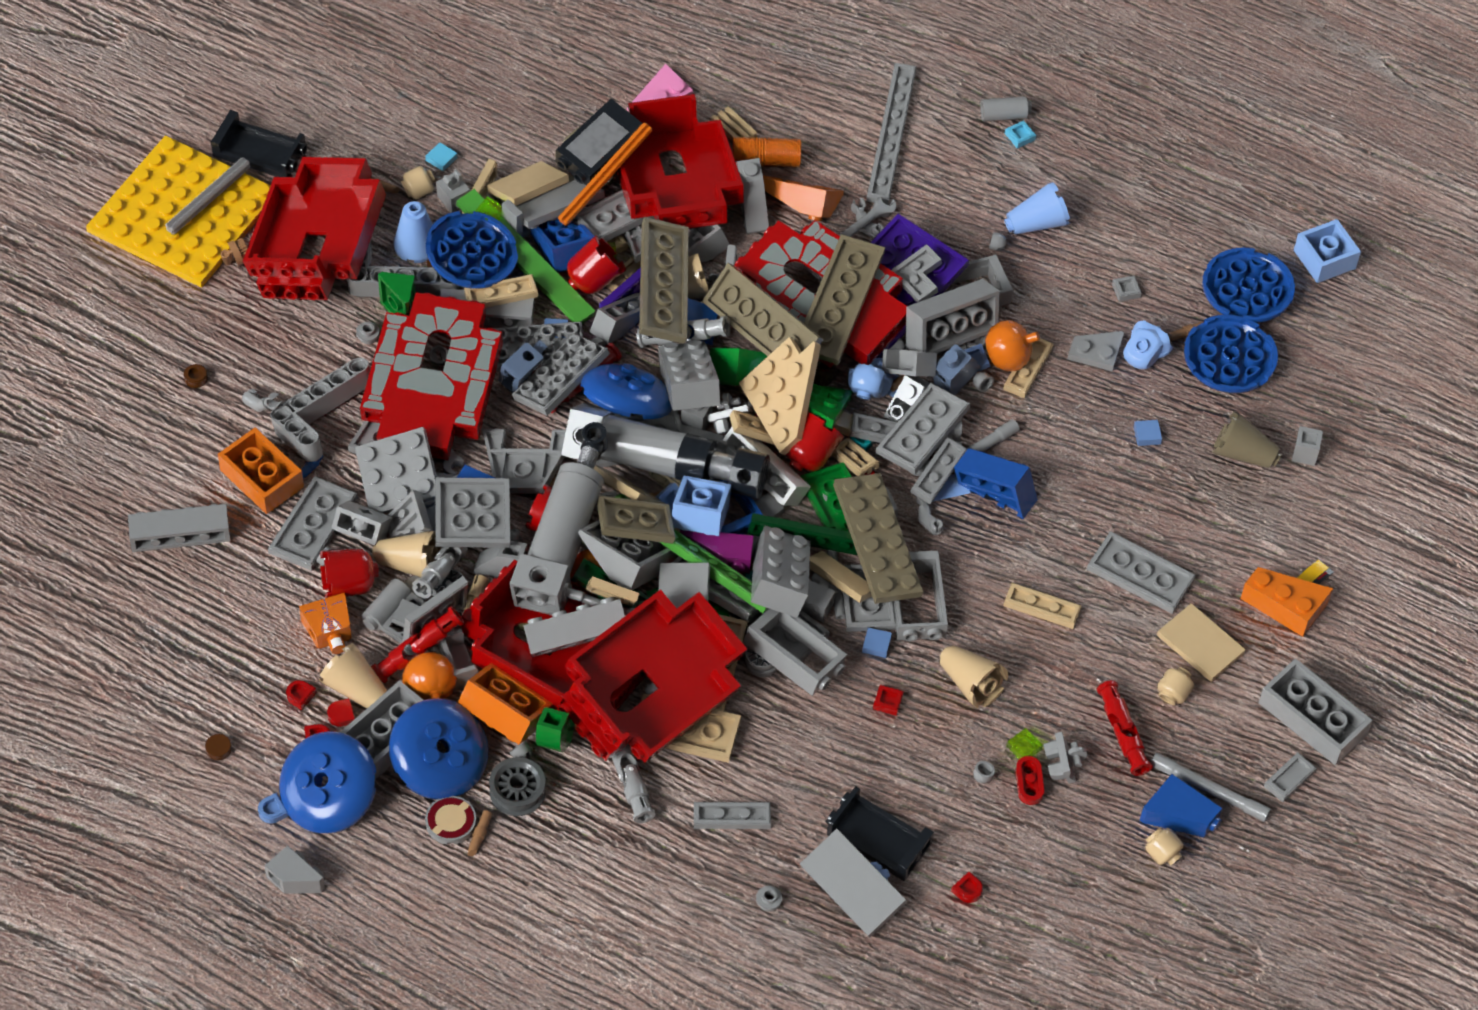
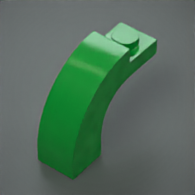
(554, 730)

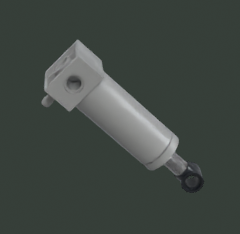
(543, 576)

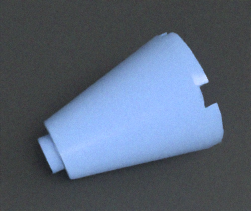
(1038, 212)
(412, 233)

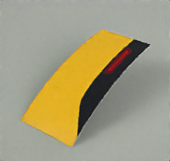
(1316, 572)

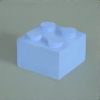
(1327, 251)
(701, 505)

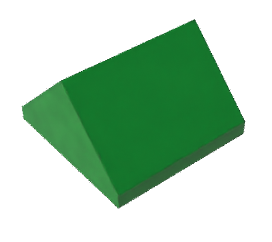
(397, 292)
(734, 363)

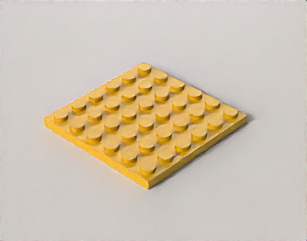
(161, 189)

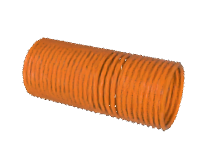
(772, 151)

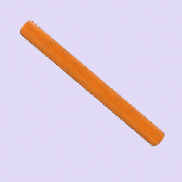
(605, 174)

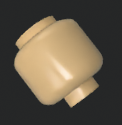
(418, 182)
(1175, 686)
(1164, 846)

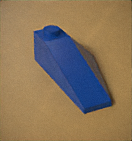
(560, 242)

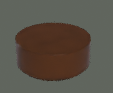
(195, 376)
(218, 747)

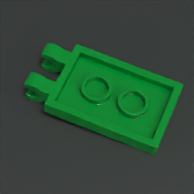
(822, 483)

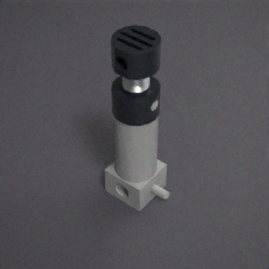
(667, 451)

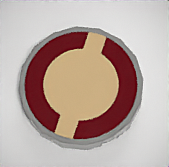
(450, 820)

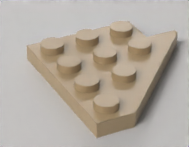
(782, 391)

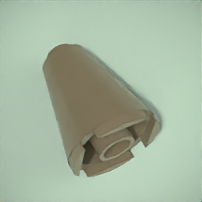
(1246, 443)

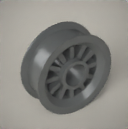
(517, 800)

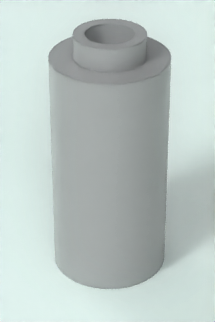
(1005, 108)

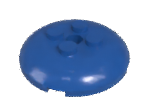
(466, 251)
(1248, 284)
(1227, 337)
(627, 390)
(416, 754)
(348, 788)

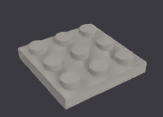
(395, 468)
(472, 512)

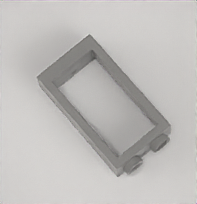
(991, 267)
(925, 562)
(786, 662)

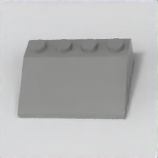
(625, 559)

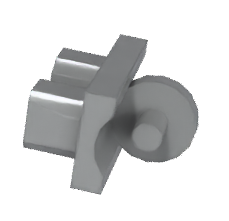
(722, 418)
(1060, 748)

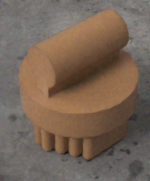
(236, 252)

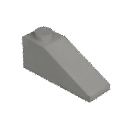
(754, 205)
(707, 242)
(616, 318)

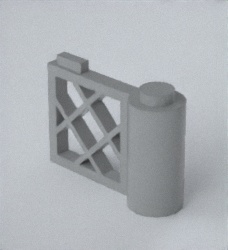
(381, 610)

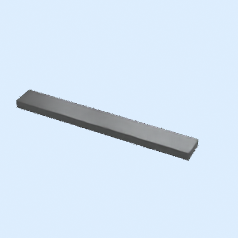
(891, 133)

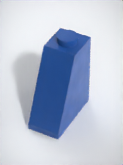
(1181, 809)

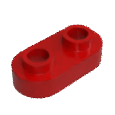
(1029, 782)

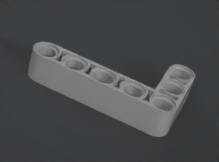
(367, 283)
(294, 415)

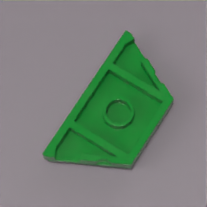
(828, 403)

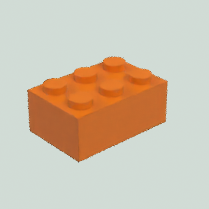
(260, 470)
(503, 703)

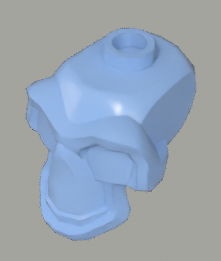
(1146, 345)
(869, 380)

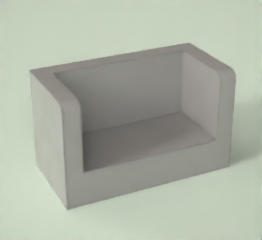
(909, 362)
(455, 650)

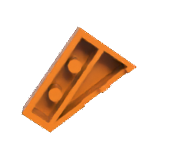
(1286, 598)

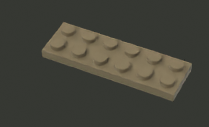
(664, 280)
(843, 294)
(756, 312)
(877, 538)

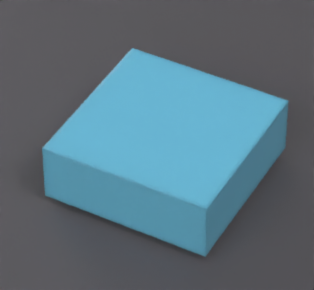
(1020, 134)
(441, 156)

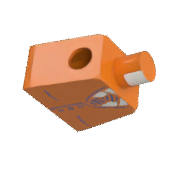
(327, 622)

